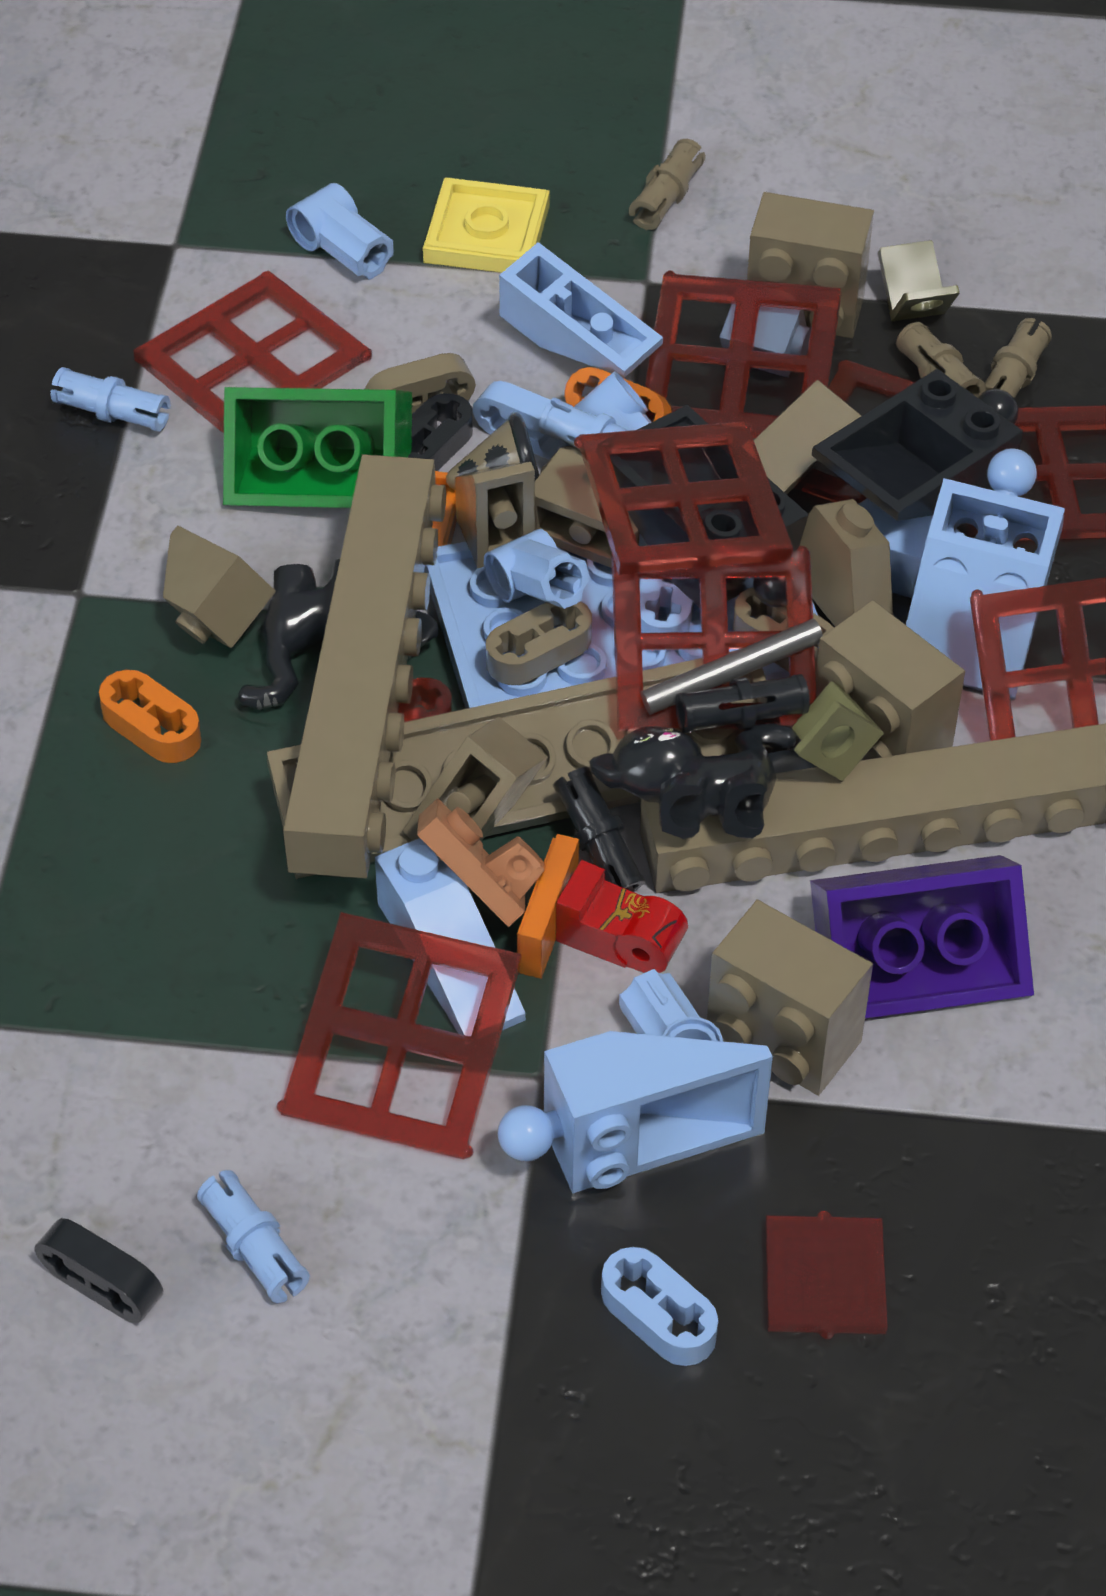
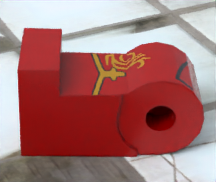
(617, 922)

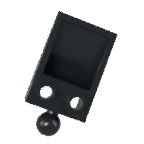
(917, 439)
(719, 519)

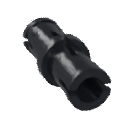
(702, 709)
(597, 829)

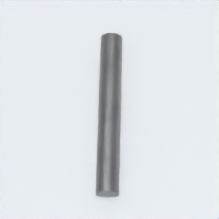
(733, 665)

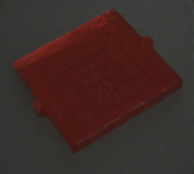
(825, 1275)

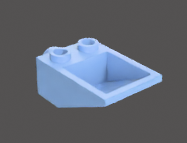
(960, 564)
(638, 1104)

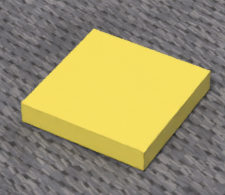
(484, 224)

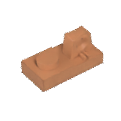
(495, 878)

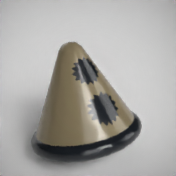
(504, 446)

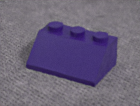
(932, 932)

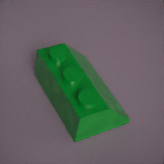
(307, 442)

